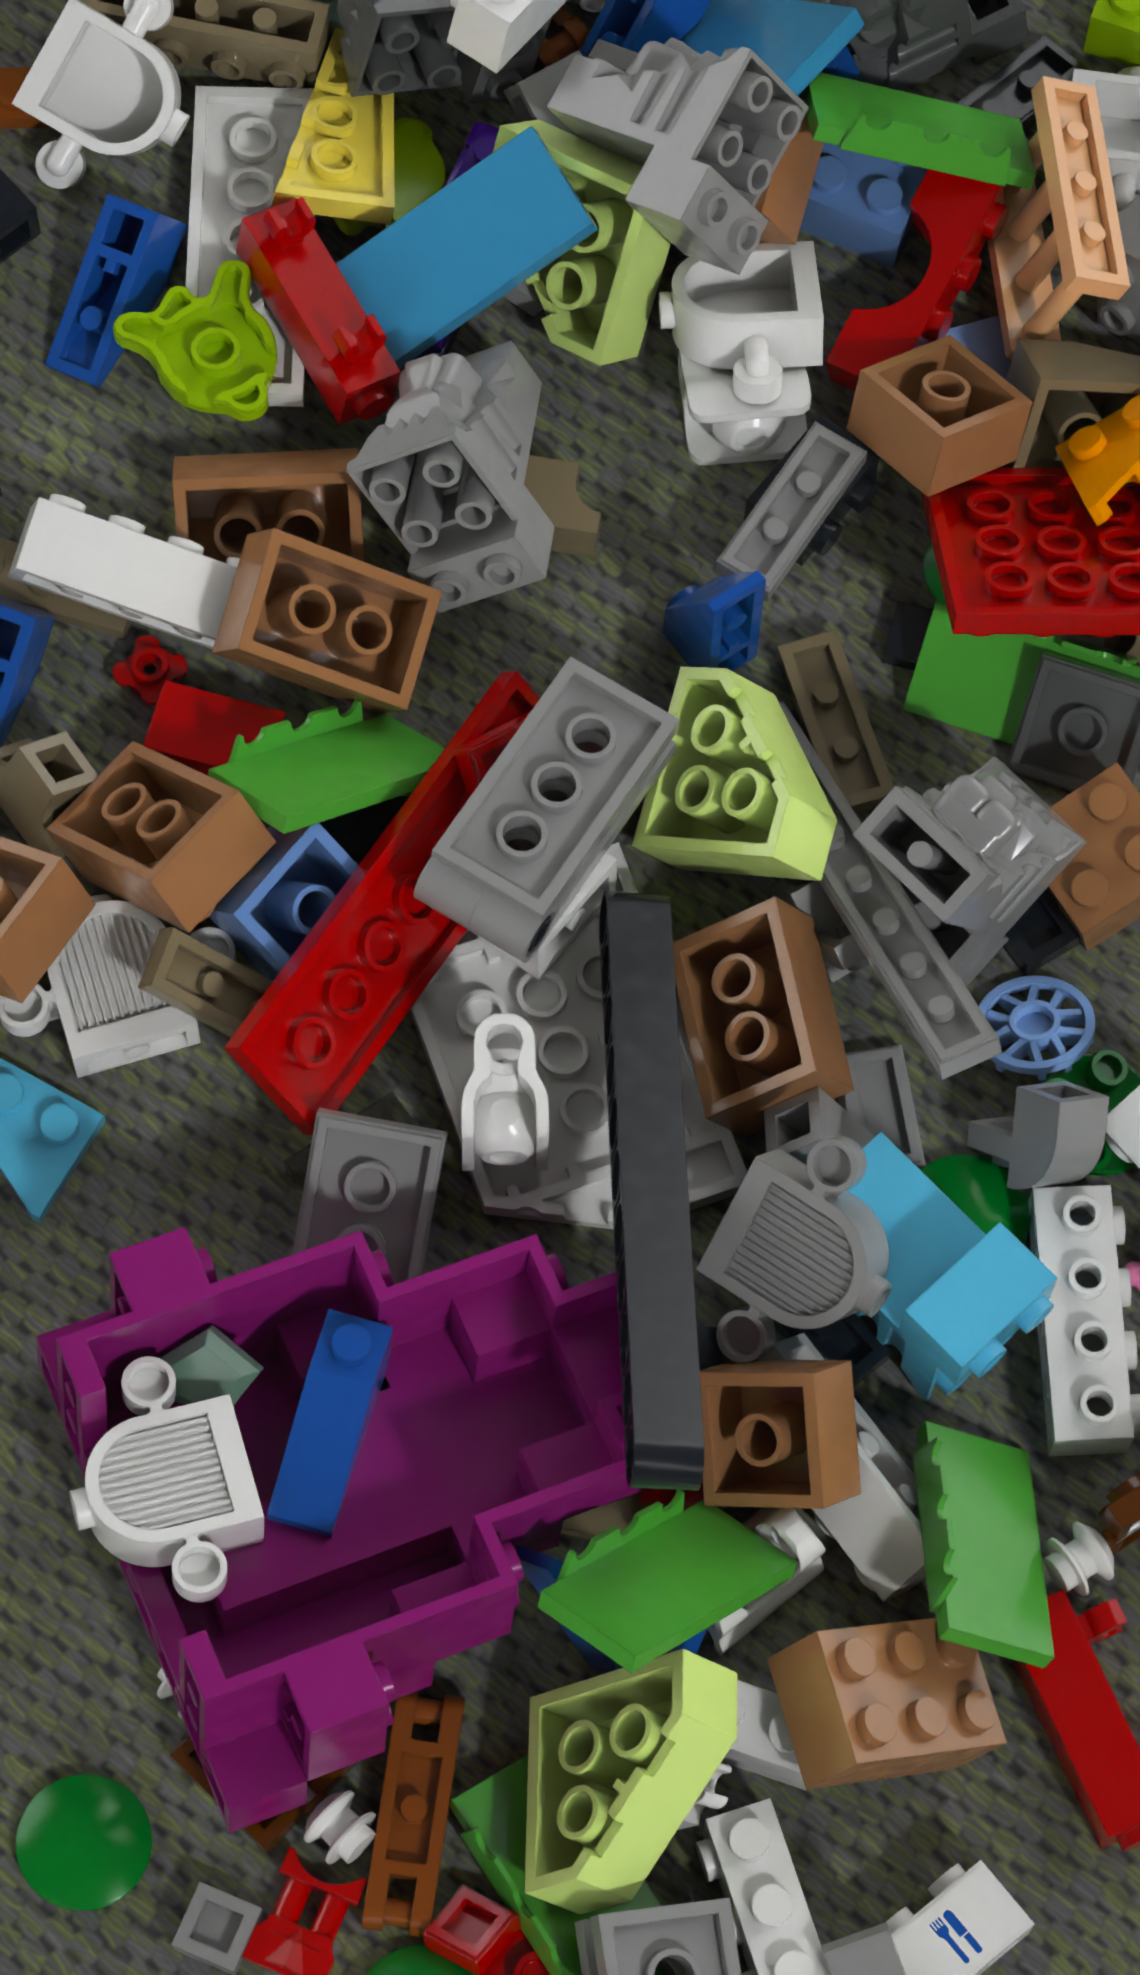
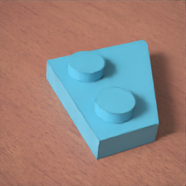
(41, 1137)

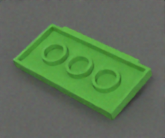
(919, 131)
(987, 679)
(326, 766)
(982, 1545)
(662, 1580)
(496, 1836)

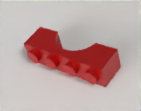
(955, 221)

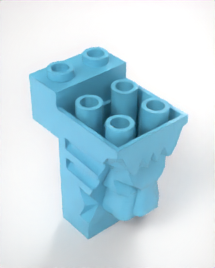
(952, 1285)

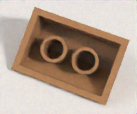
(245, 493)

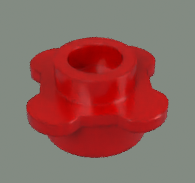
(146, 654)

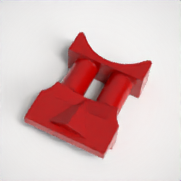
(292, 1949)

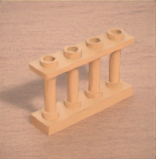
(1083, 216)

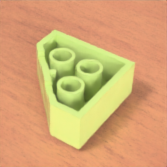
(606, 284)
(736, 786)
(618, 1773)

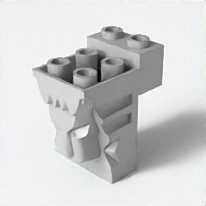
(699, 129)
(455, 471)
(971, 857)

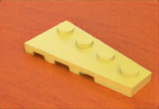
(342, 149)

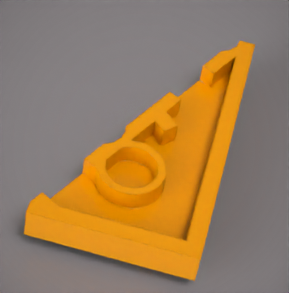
(1104, 458)

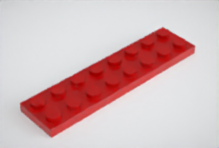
(368, 949)

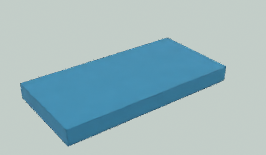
(788, 35)
(467, 246)

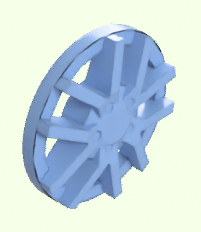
(1039, 1025)

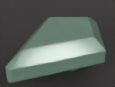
(211, 1367)

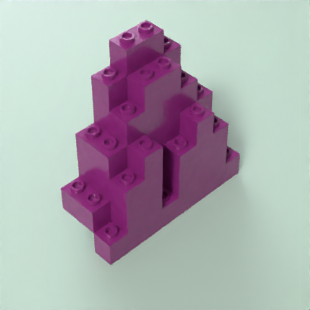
(478, 1443)

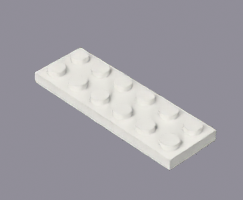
(235, 168)

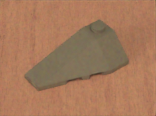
(1069, 390)

